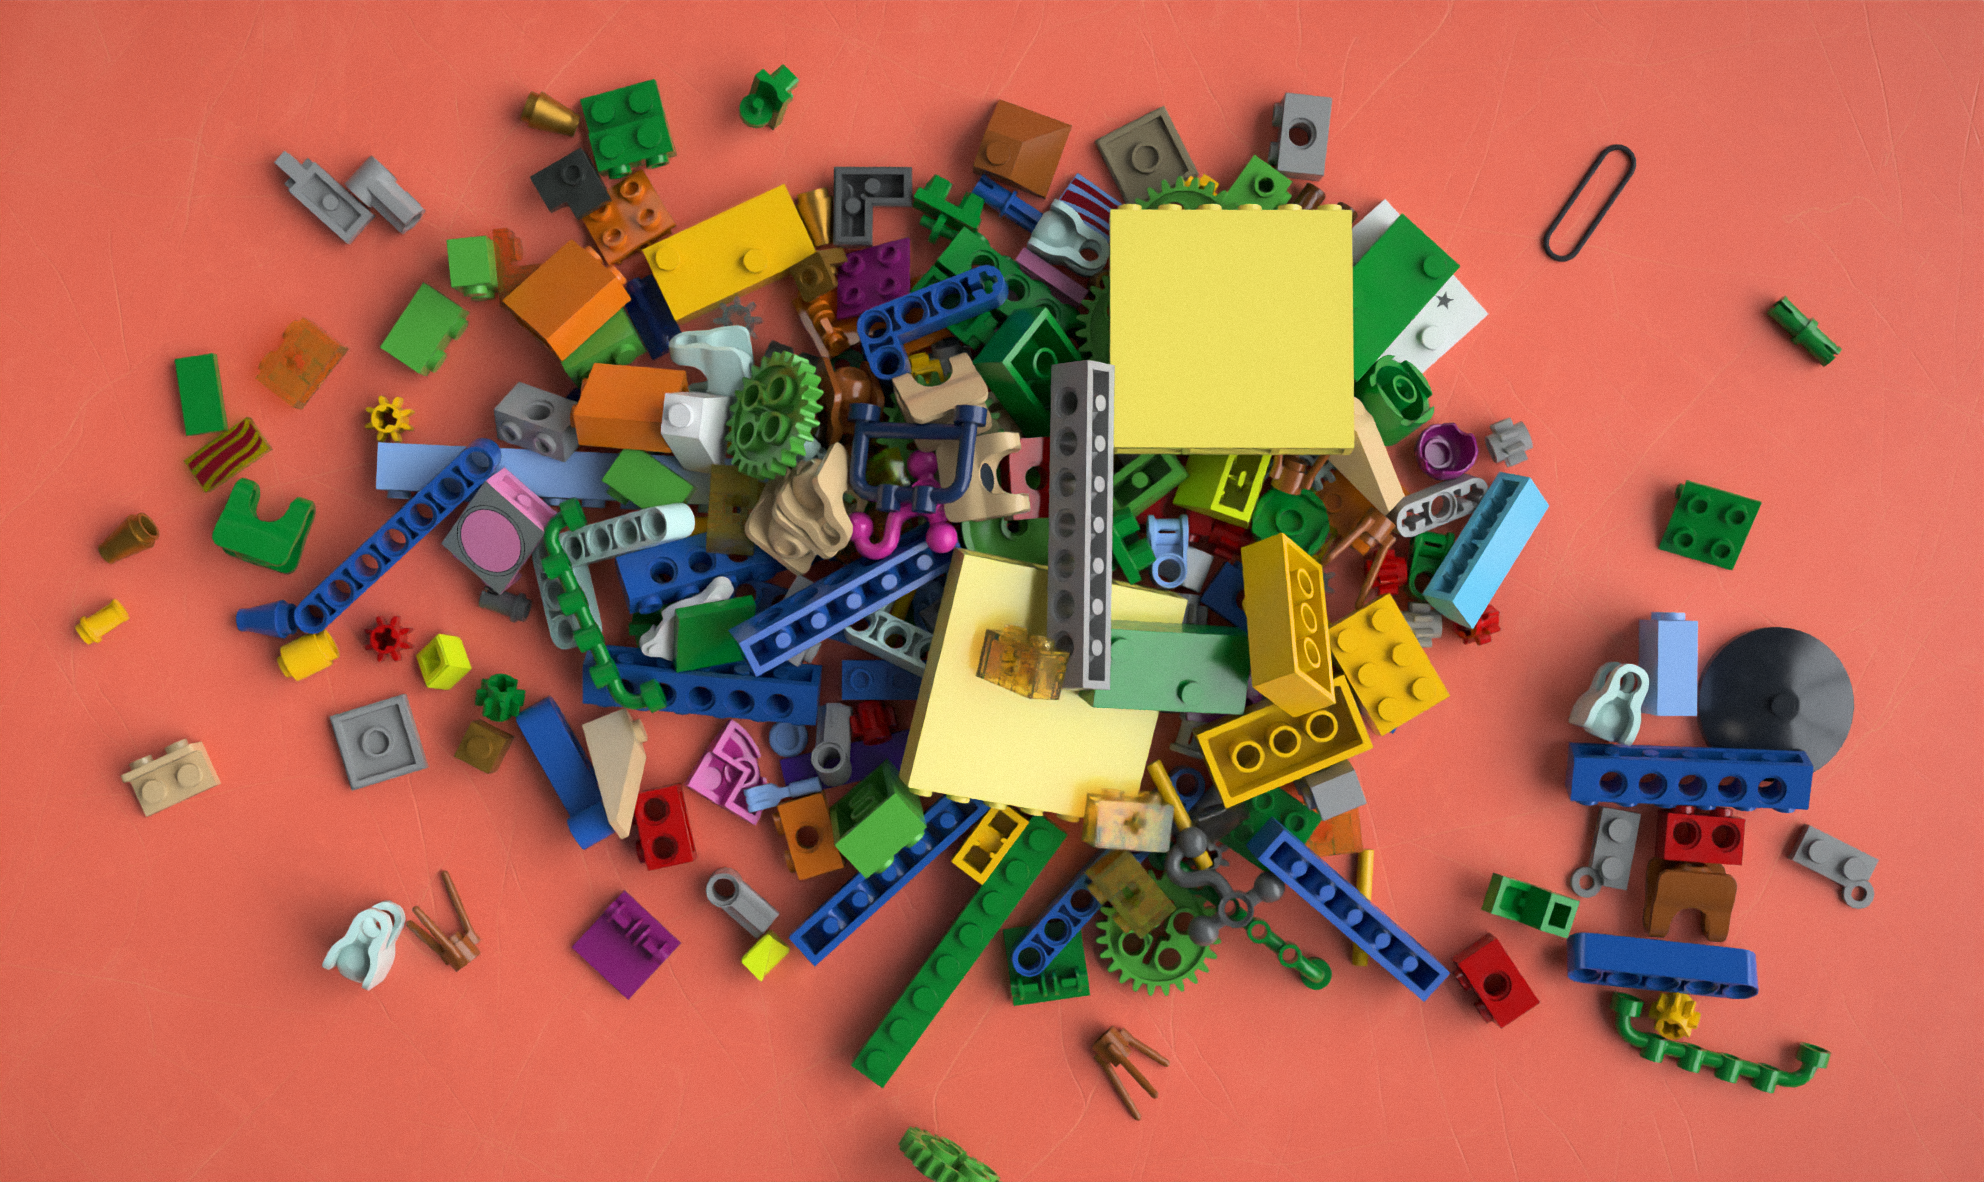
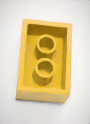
(1384, 665)

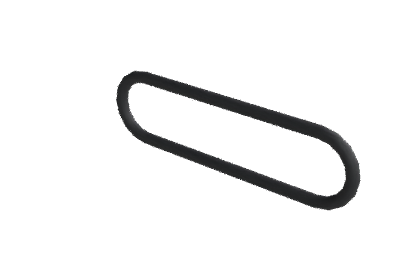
(1576, 193)

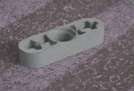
(1452, 508)

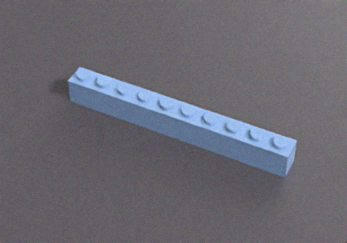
(411, 466)

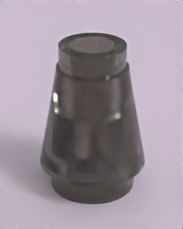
(1219, 821)

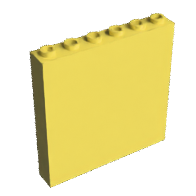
(1232, 330)
(1015, 749)

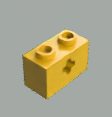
(989, 842)

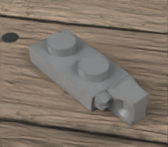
(325, 197)

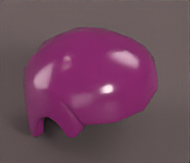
(1445, 451)

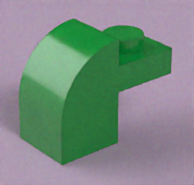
(1530, 905)

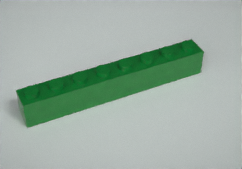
(957, 950)

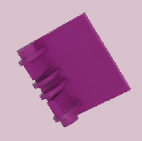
(873, 278)
(626, 944)

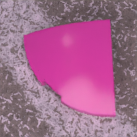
(727, 770)

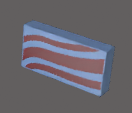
(1090, 203)

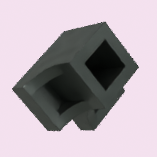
(572, 183)

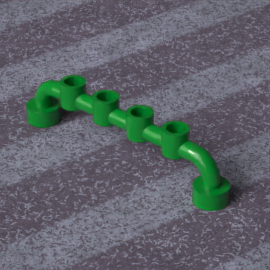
(575, 602)
(1313, 971)
(1727, 1065)

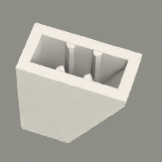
(696, 428)

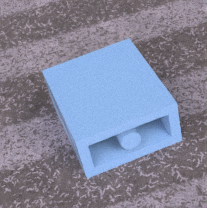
(1670, 659)

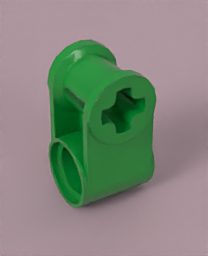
(1425, 558)

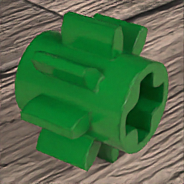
(500, 697)

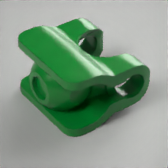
(261, 543)

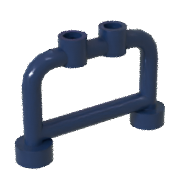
(923, 498)

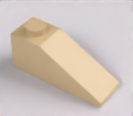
(1369, 463)
(618, 764)

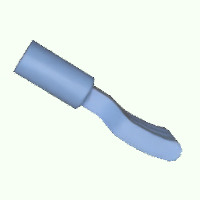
(769, 794)

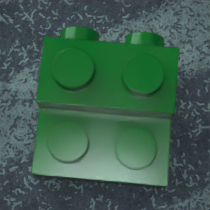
(628, 129)

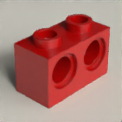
(673, 825)
(1699, 844)

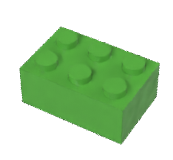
(877, 820)

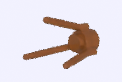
(1291, 473)
(1371, 529)
(456, 949)
(1113, 1048)

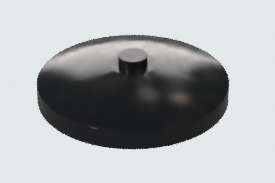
(1776, 694)

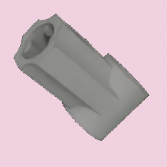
(379, 189)
(833, 741)
(744, 904)

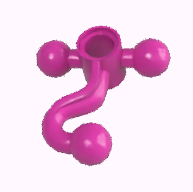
(940, 536)

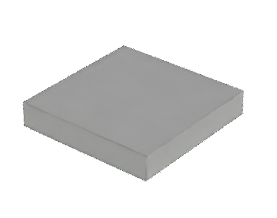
(379, 742)

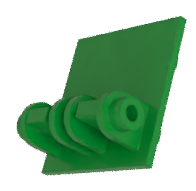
(1709, 524)
(1272, 803)
(1061, 979)

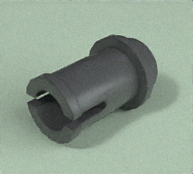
(507, 604)

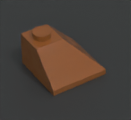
(1021, 148)

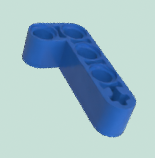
(934, 318)
(567, 770)

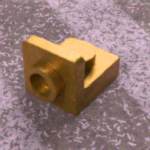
(817, 272)

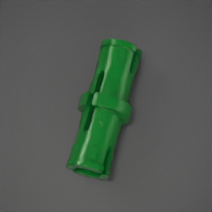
(1804, 331)

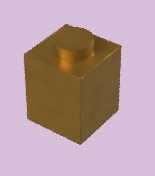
(484, 746)

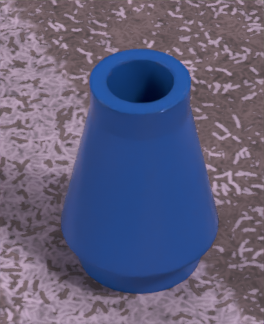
(268, 619)

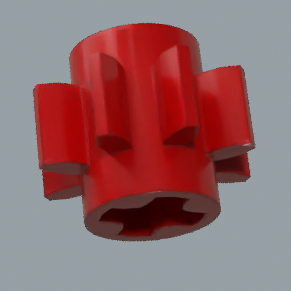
(1228, 539)
(1391, 573)
(1484, 627)
(379, 644)
(873, 722)

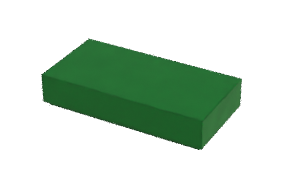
(201, 394)

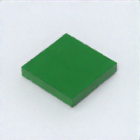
(703, 633)

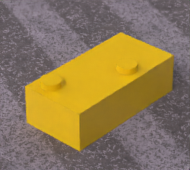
(729, 254)
(1287, 625)
(1272, 748)

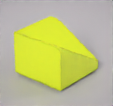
(443, 662)
(765, 954)

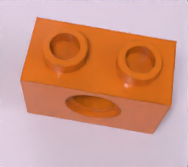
(814, 812)

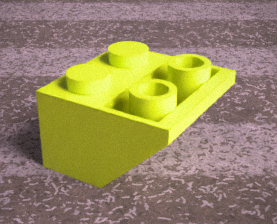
(1223, 486)

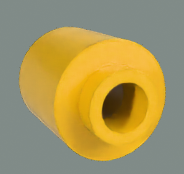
(307, 655)

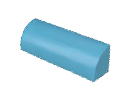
(1486, 549)

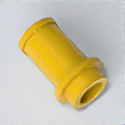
(101, 622)

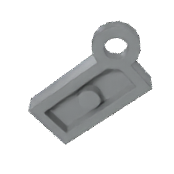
(1610, 852)
(1836, 862)

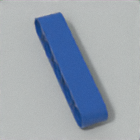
(1662, 965)

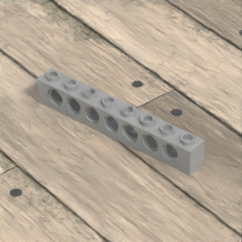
(1081, 520)

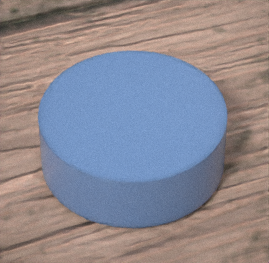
(788, 739)

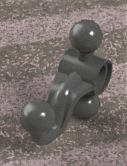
(1205, 929)

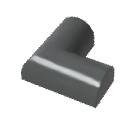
(858, 192)

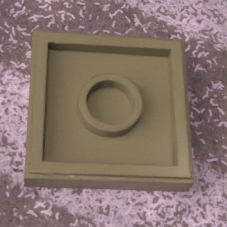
(1144, 155)

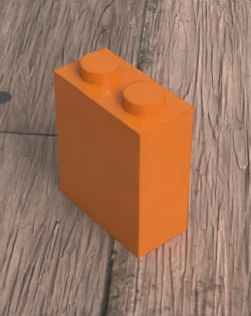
(568, 298)
(625, 406)

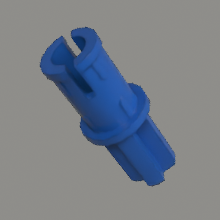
(1007, 203)

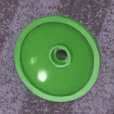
(992, 536)

